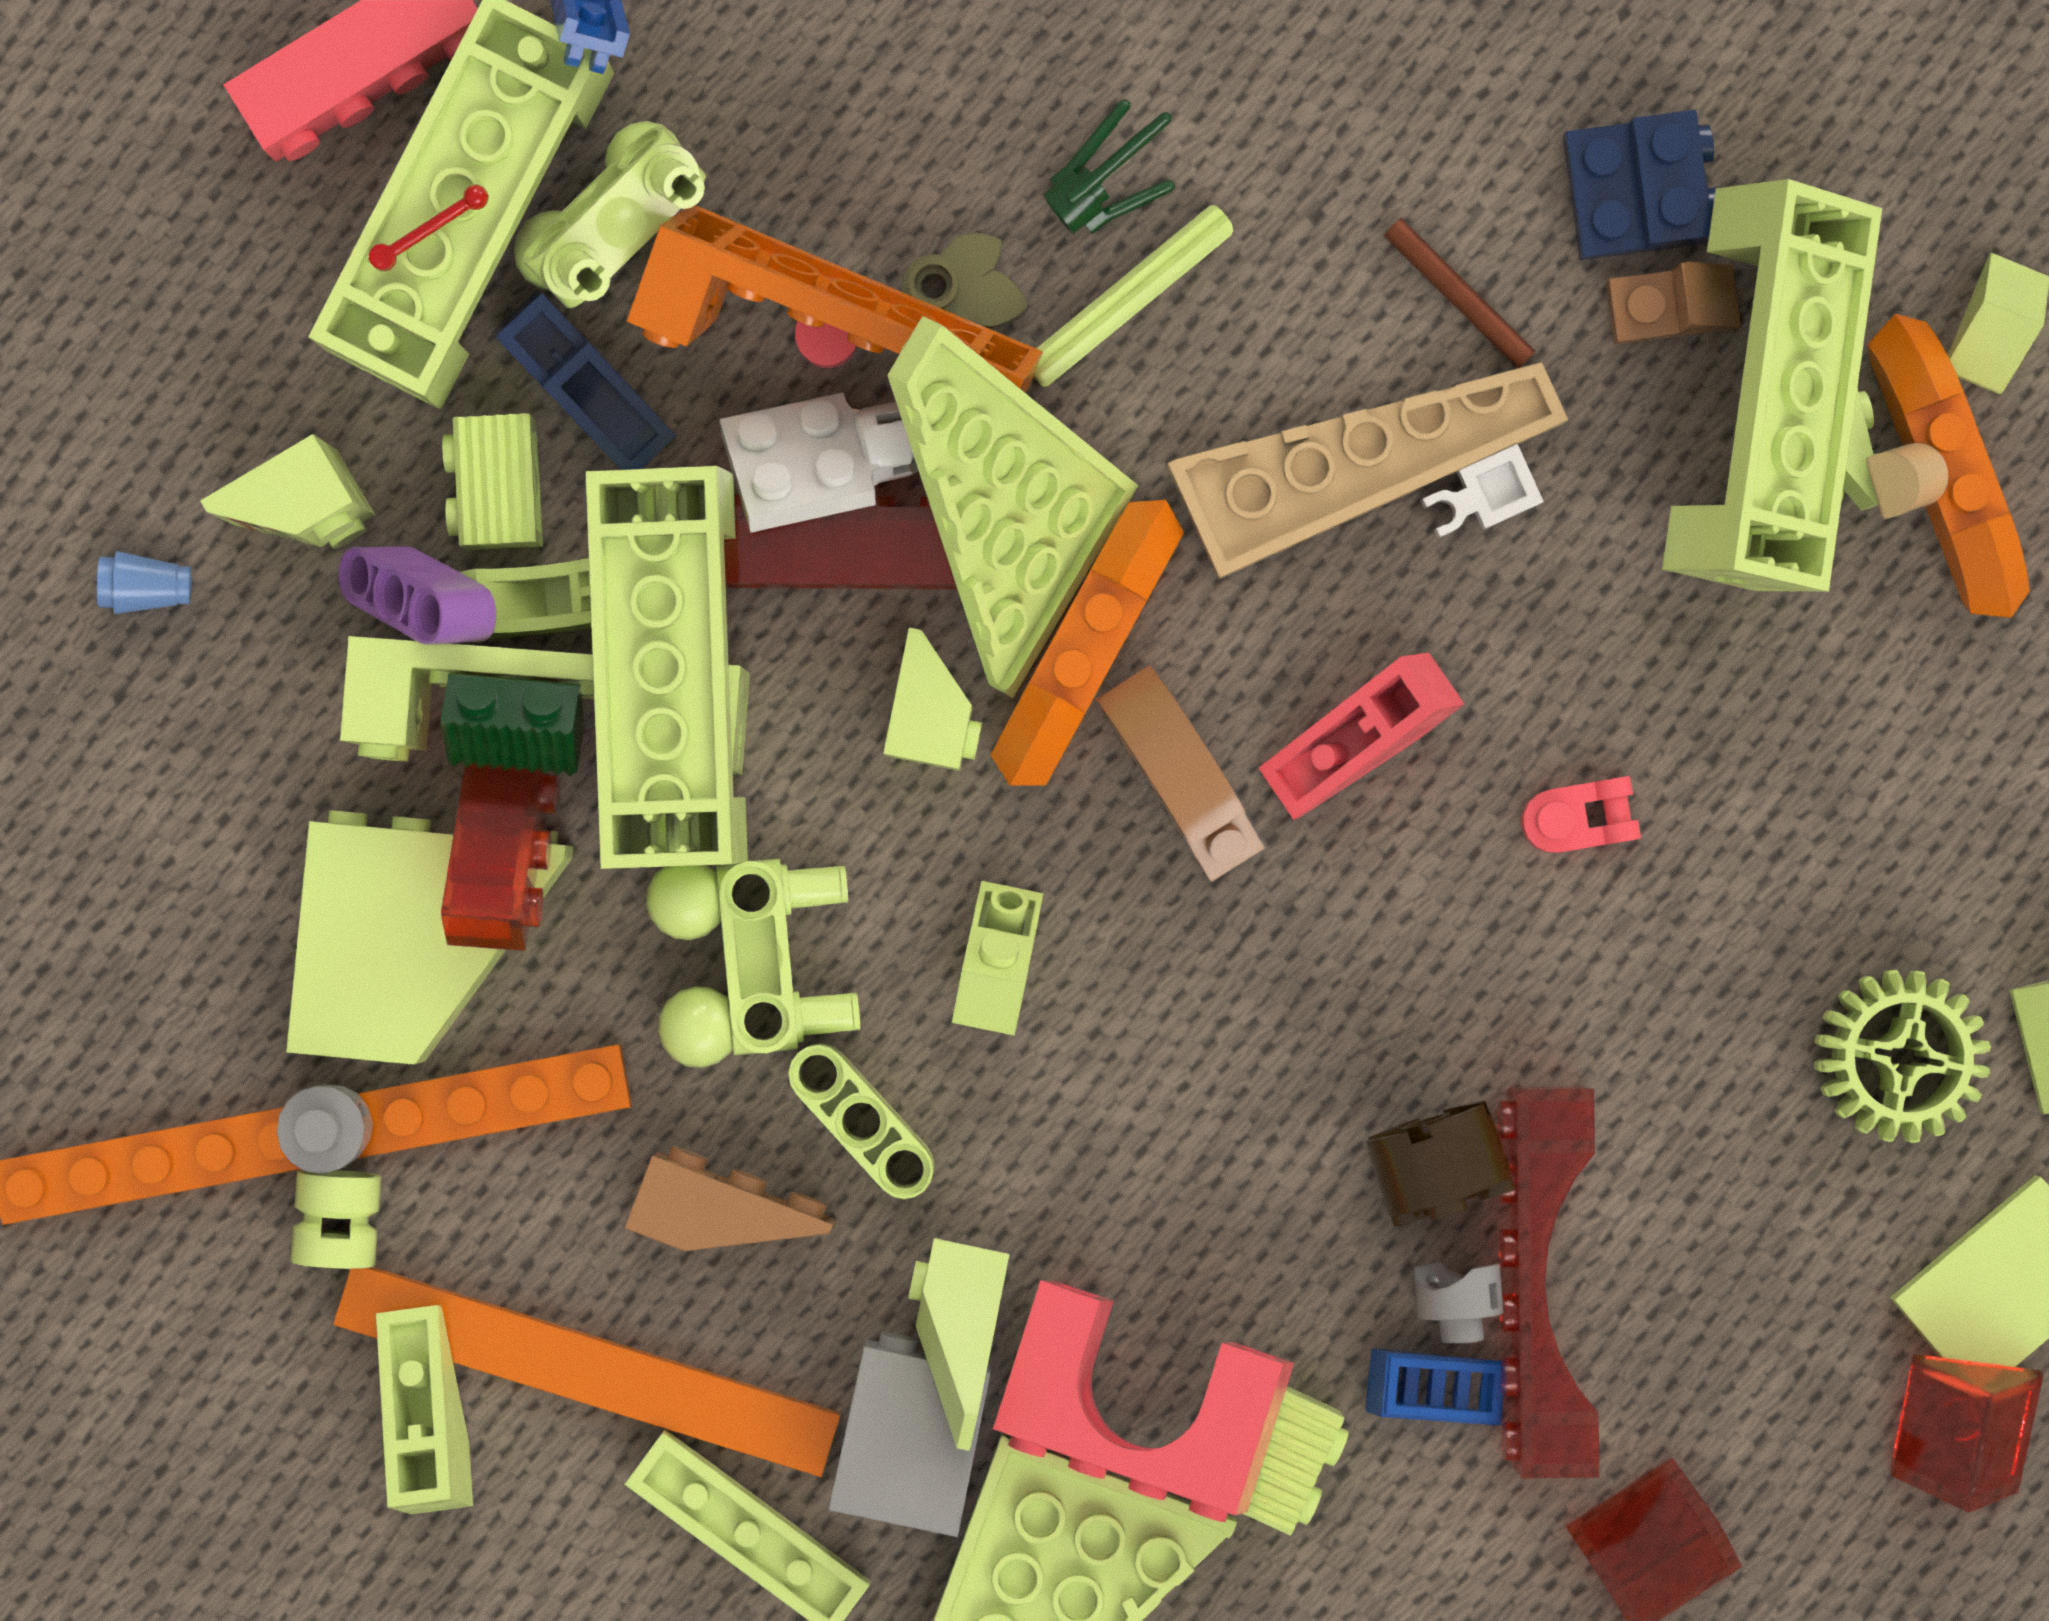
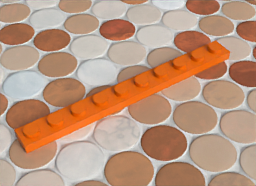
(250, 1148)

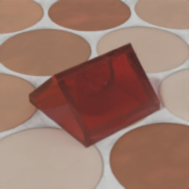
(1965, 1429)
(1654, 1544)

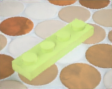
(747, 1531)

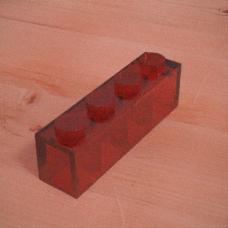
(844, 550)
(497, 856)

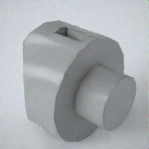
(324, 1128)
(1458, 1299)

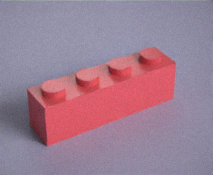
(344, 68)

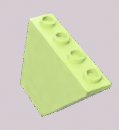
(374, 945)

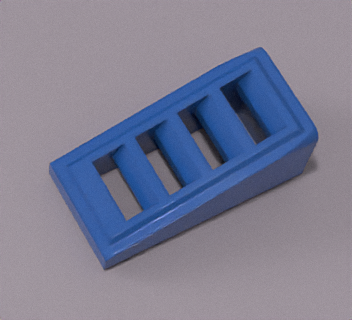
(1384, 1382)

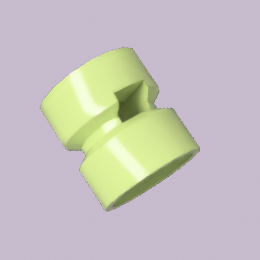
(336, 1196)

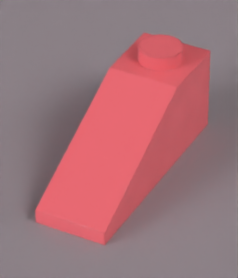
(1362, 733)

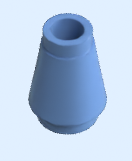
(141, 583)

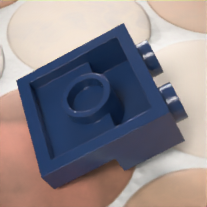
(1640, 184)

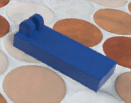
(593, 26)

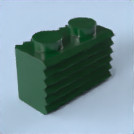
(512, 723)

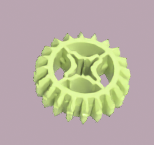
(1956, 1066)

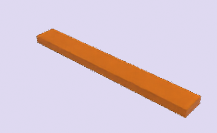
(603, 1372)

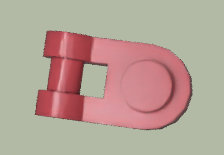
(1558, 818)

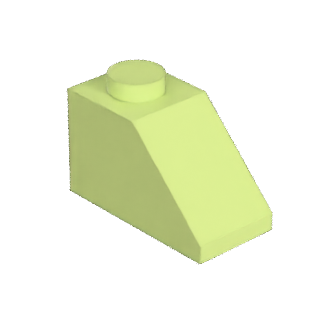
(930, 711)

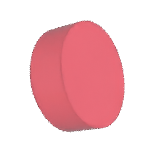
(824, 345)

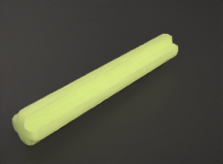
(1132, 293)

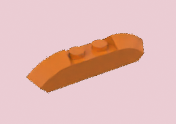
(1972, 512)
(1087, 643)

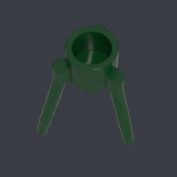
(1079, 196)

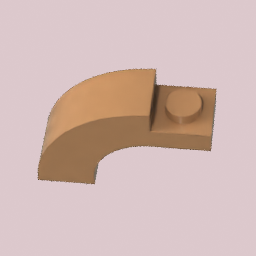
(1181, 772)

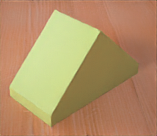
(1999, 323)

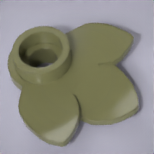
(971, 282)

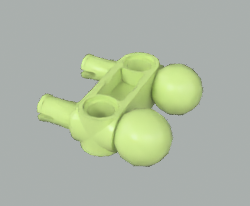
(612, 218)
(705, 1025)

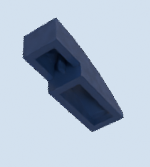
(583, 383)

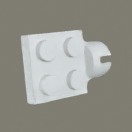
(814, 458)

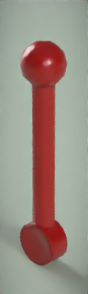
(385, 257)

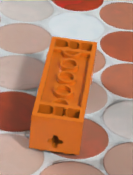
(706, 254)

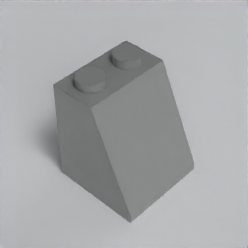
(898, 1445)

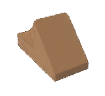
(1673, 303)

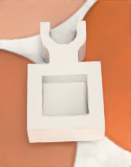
(1492, 490)

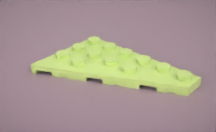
(1010, 495)
(1070, 1545)

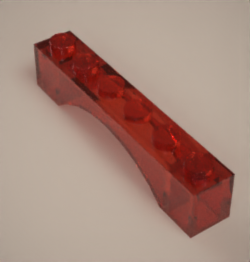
(1548, 1147)

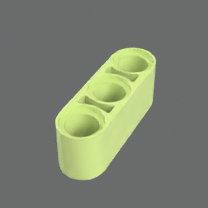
(870, 1151)

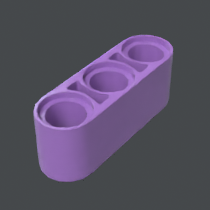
(417, 595)

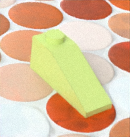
(957, 1325)
(421, 1414)

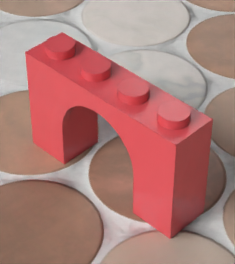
(1054, 1409)

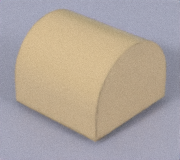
(1907, 478)

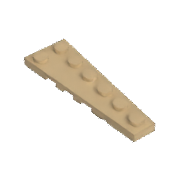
(1314, 477)

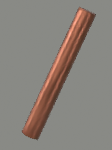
(1459, 293)

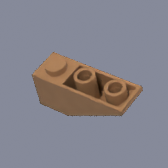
(704, 1210)

